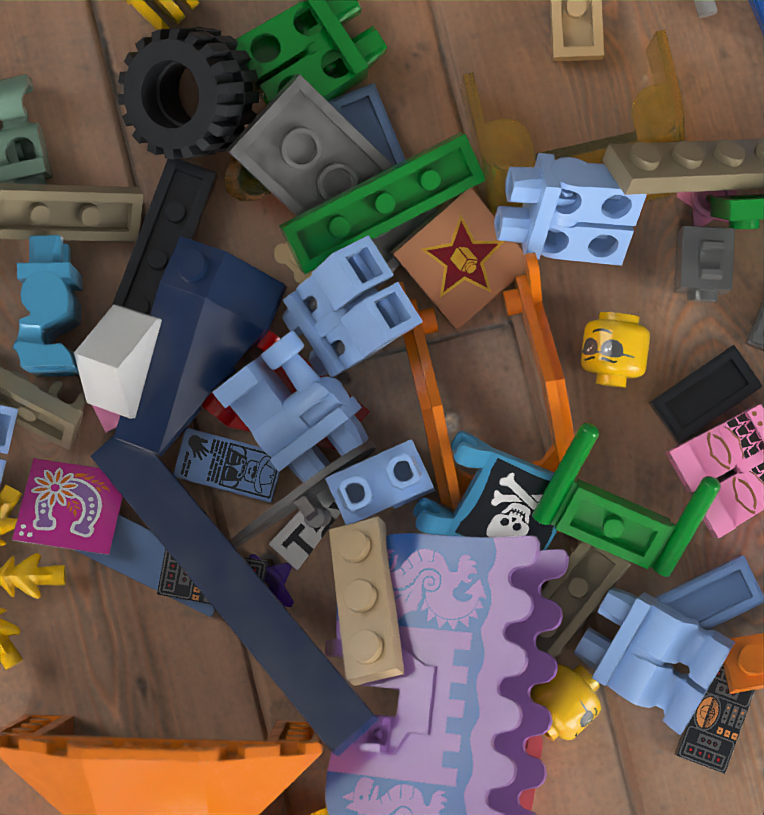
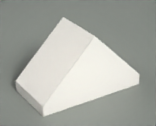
(117, 359)

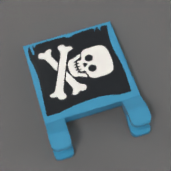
(497, 499)

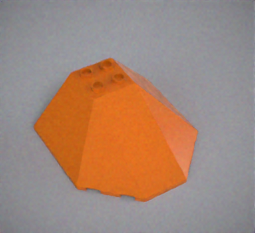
(155, 773)

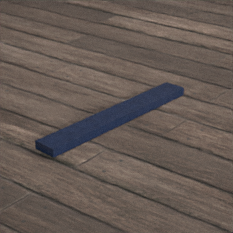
(238, 594)

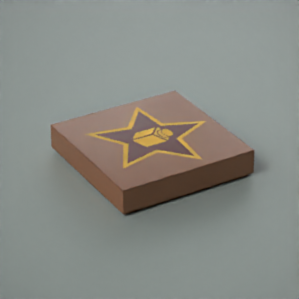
(459, 258)

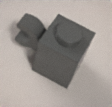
(704, 262)

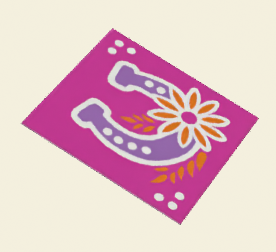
(68, 507)

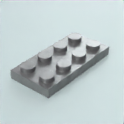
(312, 154)

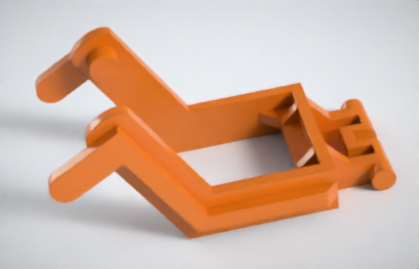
(524, 299)

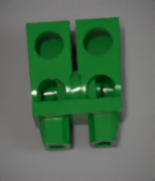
(313, 44)

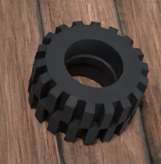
(154, 98)

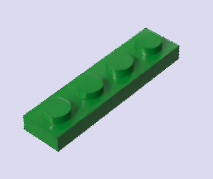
(383, 201)

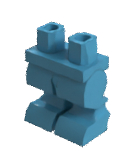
(53, 307)

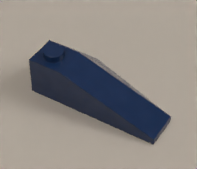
(210, 318)

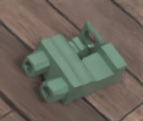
(21, 142)

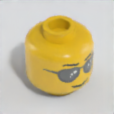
(615, 348)
(570, 700)

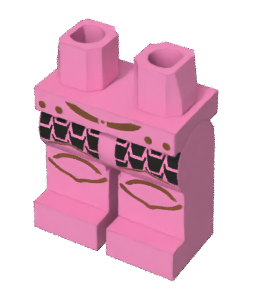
(727, 446)

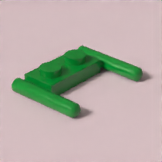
(613, 521)

